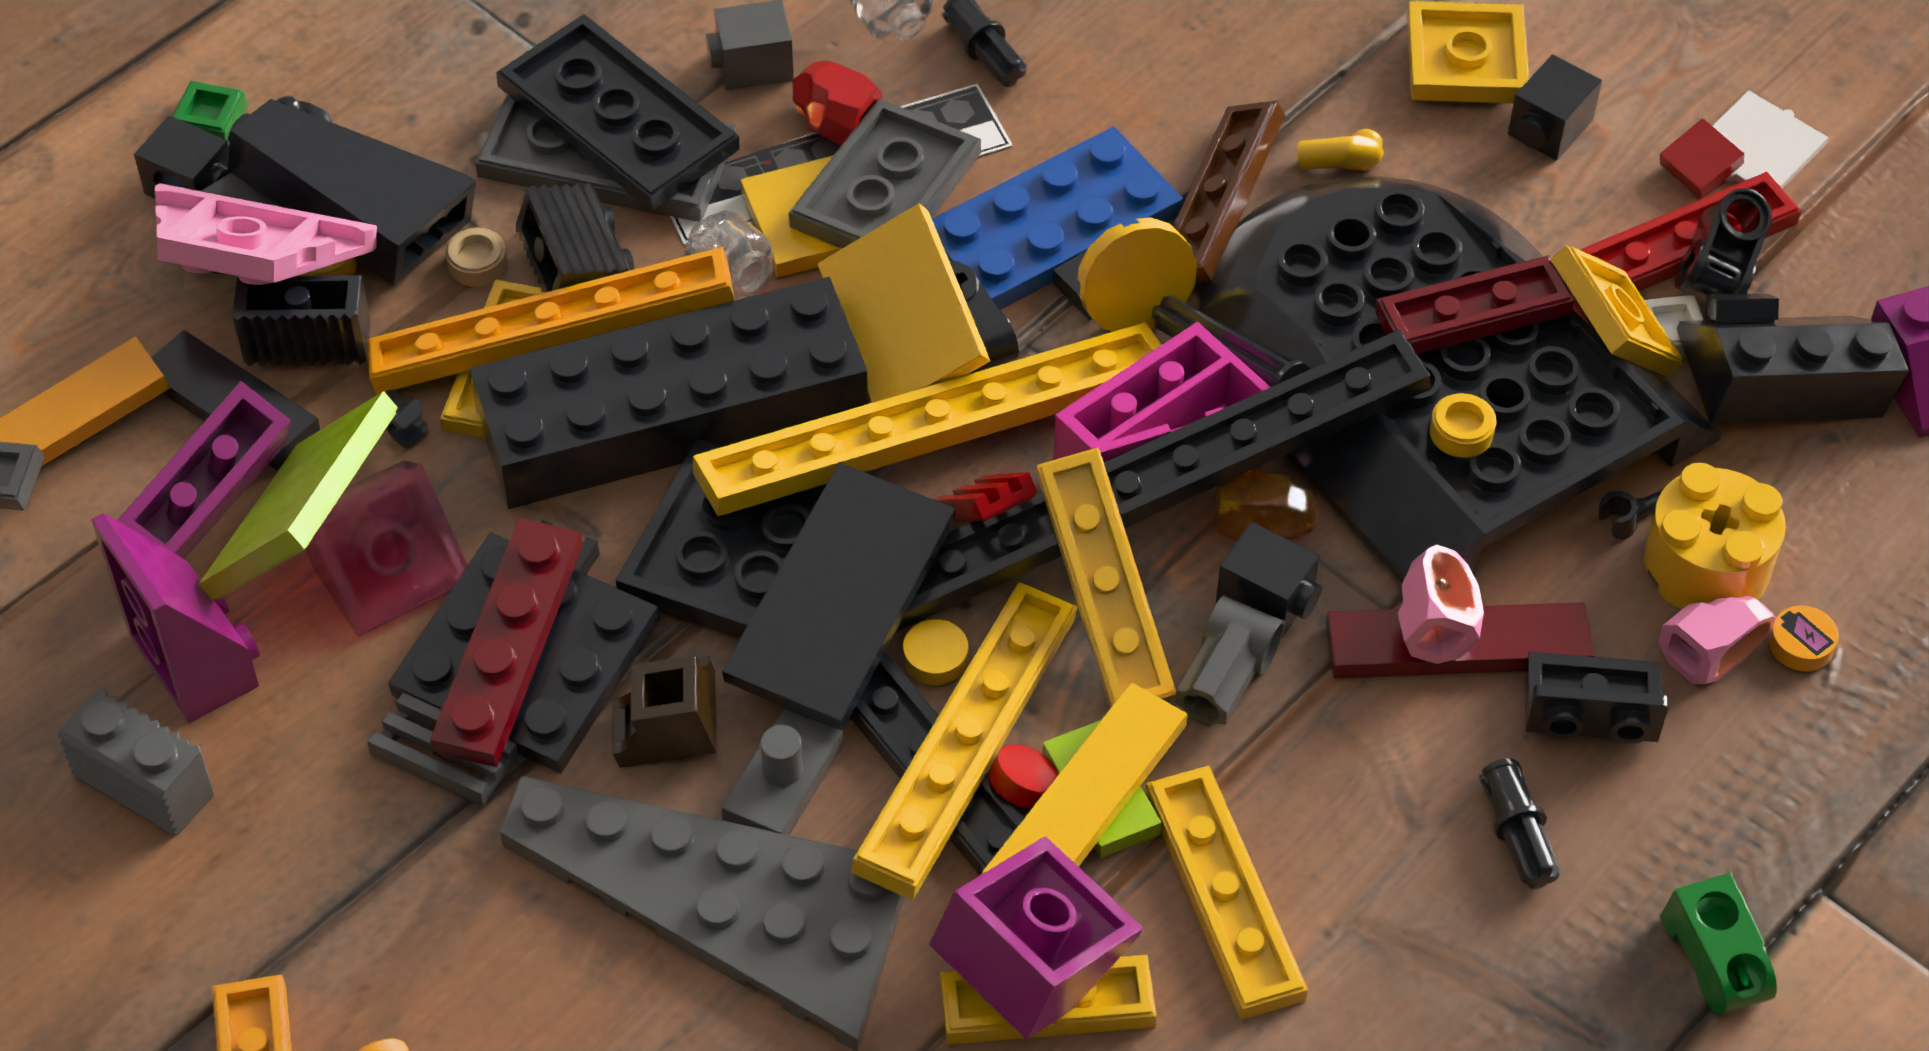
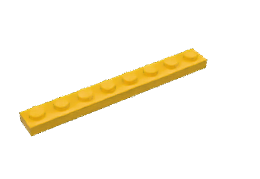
(915, 421)

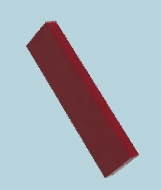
(1373, 643)

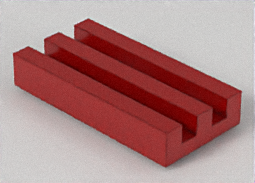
(990, 496)

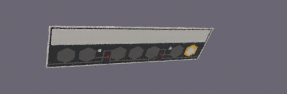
(961, 109)

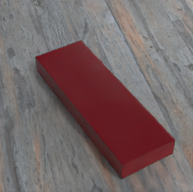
(1477, 305)

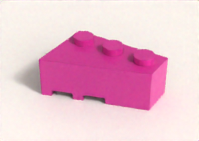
(1156, 396)

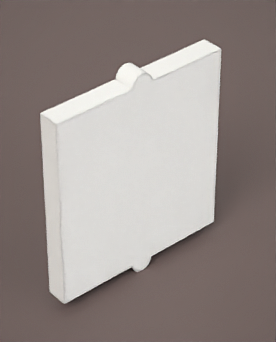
(1769, 138)

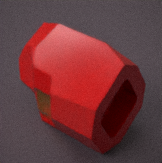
(833, 98)

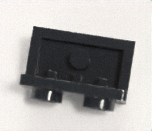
(1594, 697)

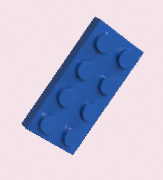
(1053, 214)

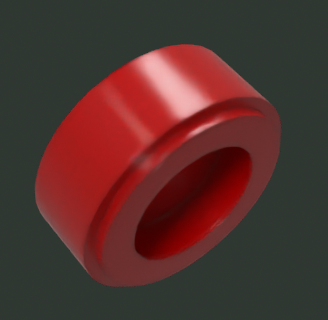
(1021, 775)

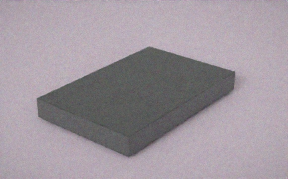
(883, 171)

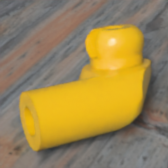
(1354, 152)

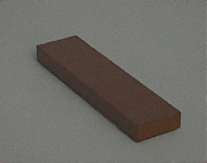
(1226, 181)

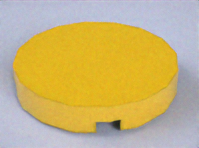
(1133, 271)

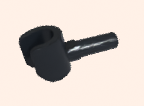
(407, 423)
(1625, 504)

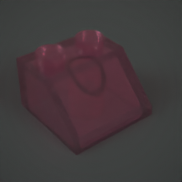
(386, 547)

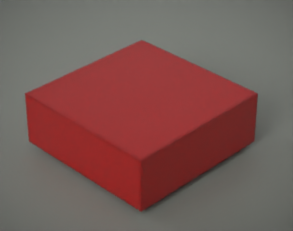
(1701, 158)

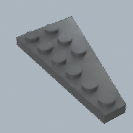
(725, 892)

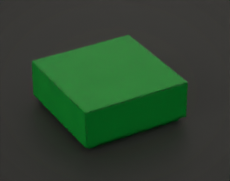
(211, 107)

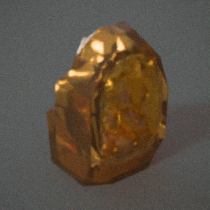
(1267, 501)

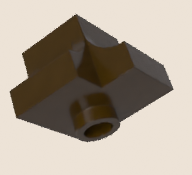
(666, 712)

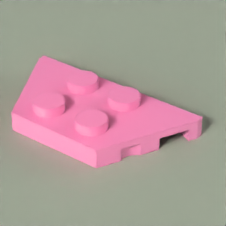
(250, 237)

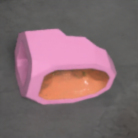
(1440, 606)
(1714, 636)

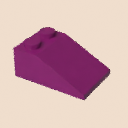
(176, 623)

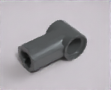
(1232, 649)

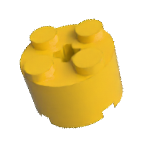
(1714, 536)

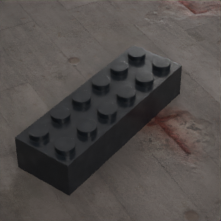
(651, 389)

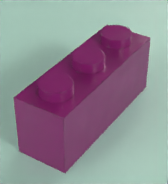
(209, 472)

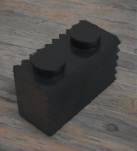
(569, 236)
(303, 320)

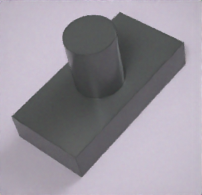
(783, 773)

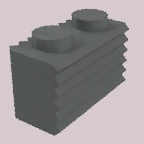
(137, 762)

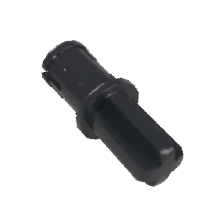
(984, 40)
(1520, 822)

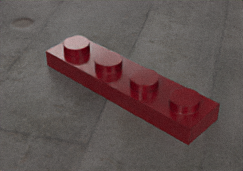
(507, 643)

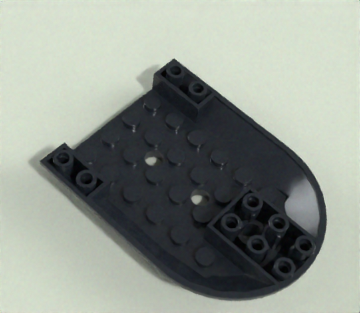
(1307, 288)

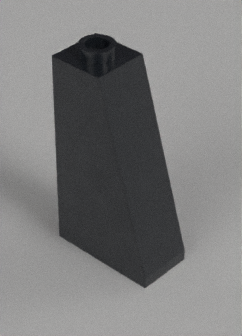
(352, 177)

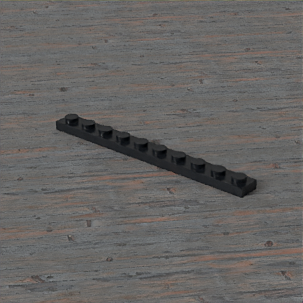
(1183, 465)

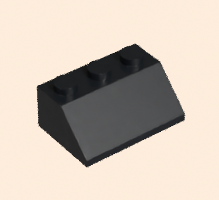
(1793, 368)

